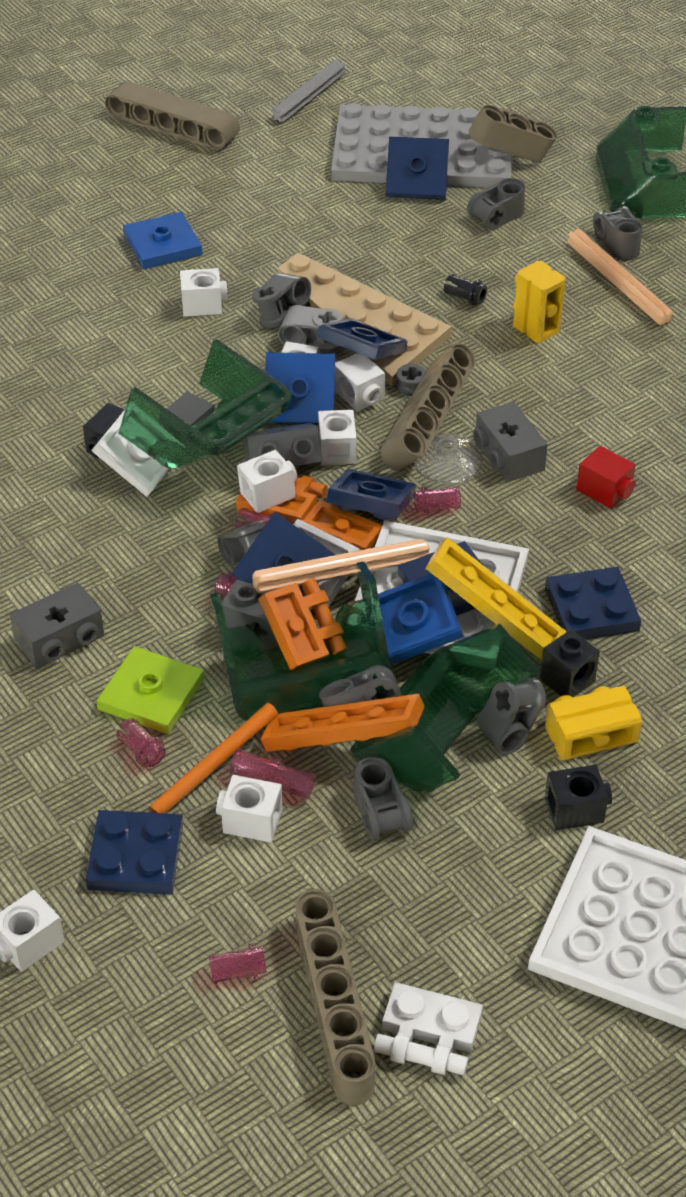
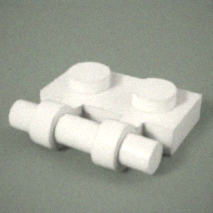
(433, 1019)

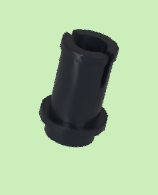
(470, 290)

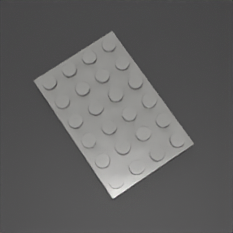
(364, 141)

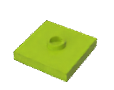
(150, 689)

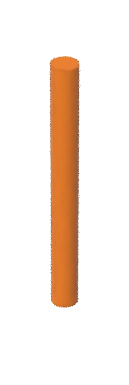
(214, 759)

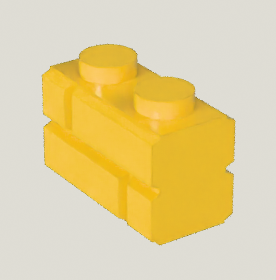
(538, 301)
(593, 722)

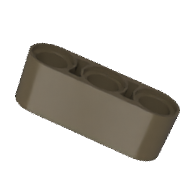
(512, 133)

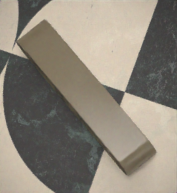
(172, 115)
(428, 407)
(339, 1012)

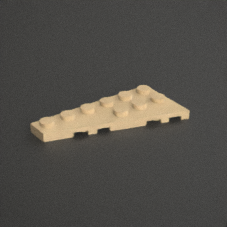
(358, 301)

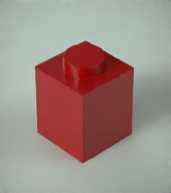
(606, 477)

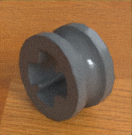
(408, 378)

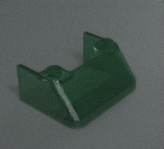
(633, 180)
(247, 404)
(265, 677)
(453, 689)

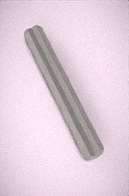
(308, 91)

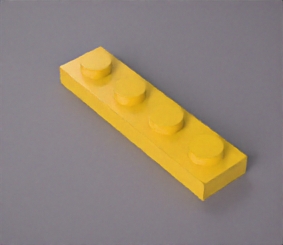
(493, 597)

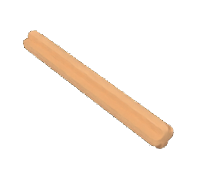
(620, 277)
(338, 565)

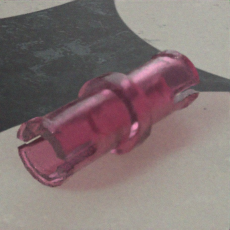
(273, 770)

